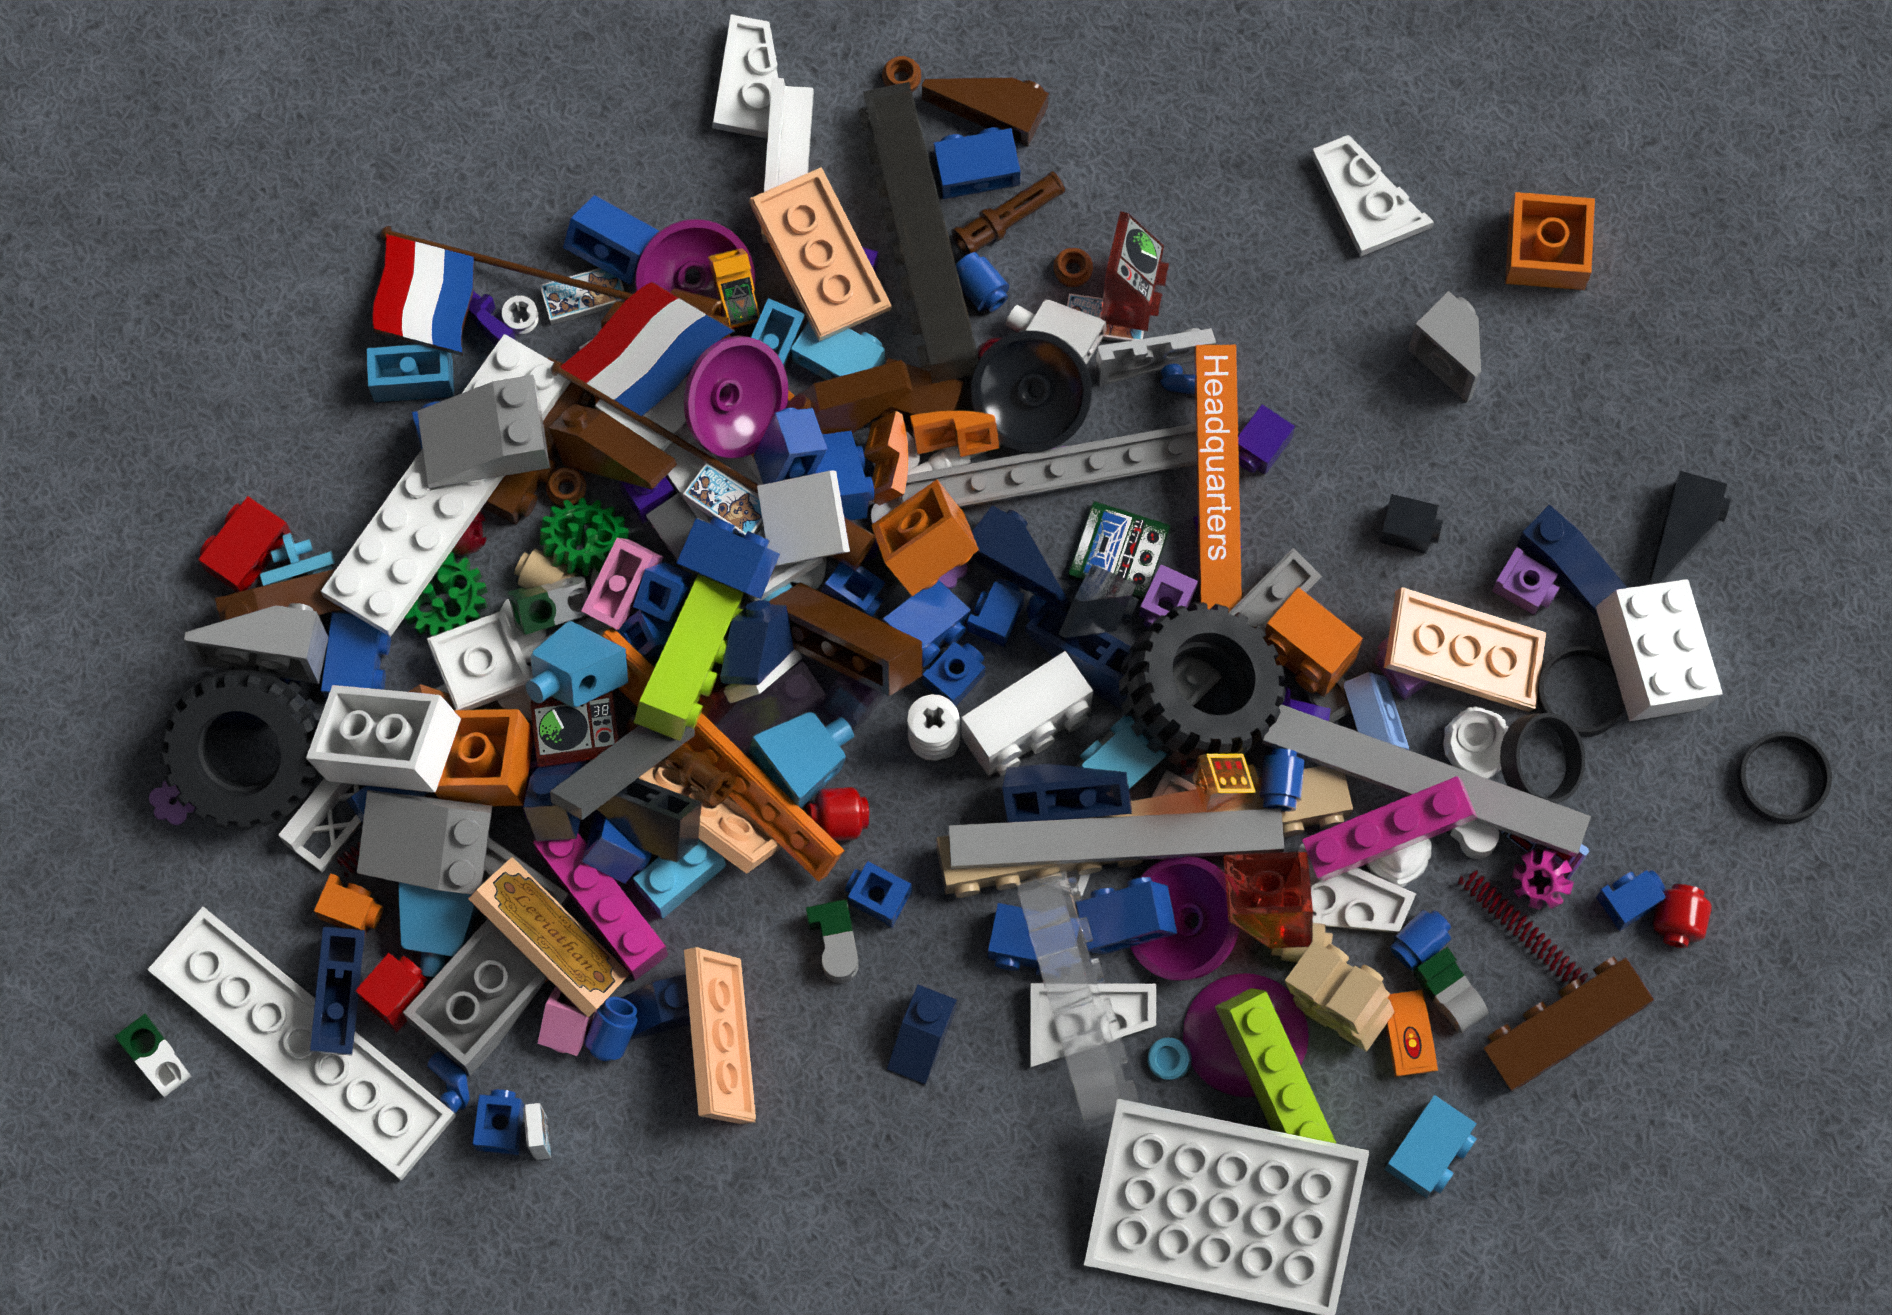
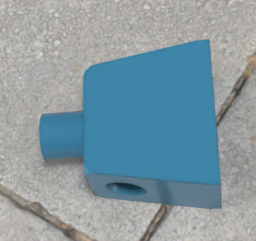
(576, 666)
(802, 754)
(435, 924)

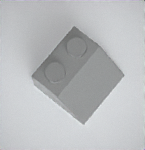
(1450, 344)

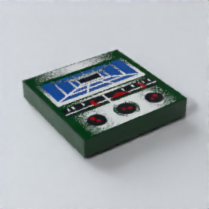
(1122, 545)

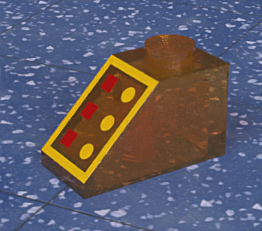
(1224, 781)

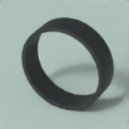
(1573, 651)
(1802, 741)
(1573, 751)

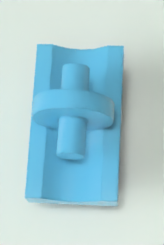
(292, 551)

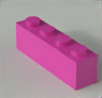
(1389, 828)
(604, 905)

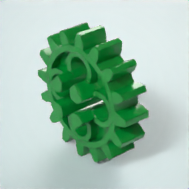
(565, 531)
(466, 599)

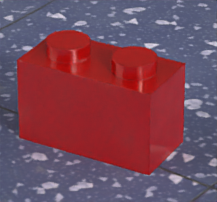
(243, 545)
(392, 989)

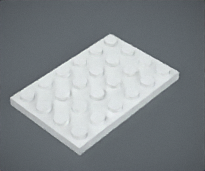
(1226, 1207)

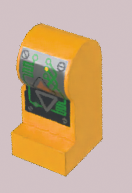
(735, 287)

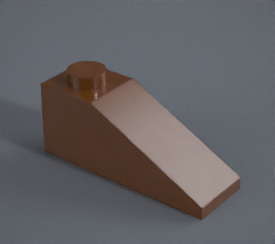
(991, 102)
(855, 398)
(605, 447)
(300, 590)

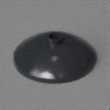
(1003, 384)

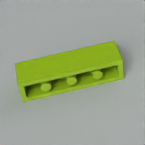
(689, 658)
(1272, 1066)

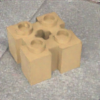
(1340, 995)

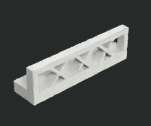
(788, 134)
(312, 814)

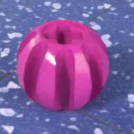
(1536, 889)

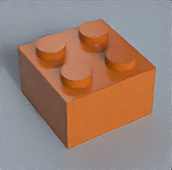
(1550, 241)
(925, 538)
(1312, 642)
(488, 758)

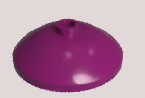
(682, 248)
(752, 392)
(1199, 890)
(1208, 1041)

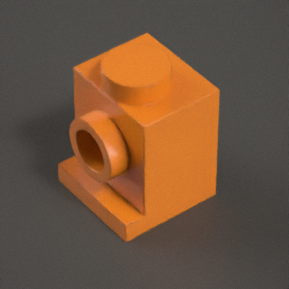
(347, 906)

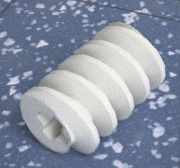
(943, 723)

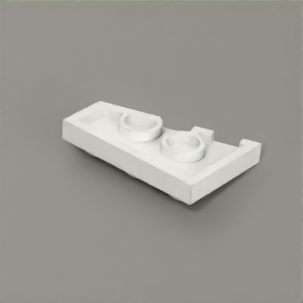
(746, 78)
(1365, 198)
(1358, 901)
(1132, 1005)

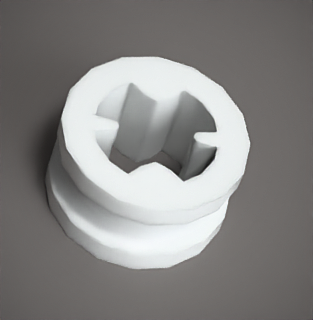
(517, 302)

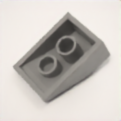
(484, 433)
(273, 638)
(424, 841)
(476, 998)

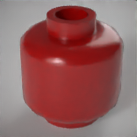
(840, 812)
(1682, 915)

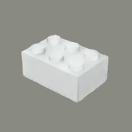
(1658, 650)
(1027, 715)
(383, 738)

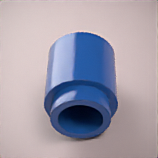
(982, 282)
(1282, 780)
(1421, 939)
(611, 1029)

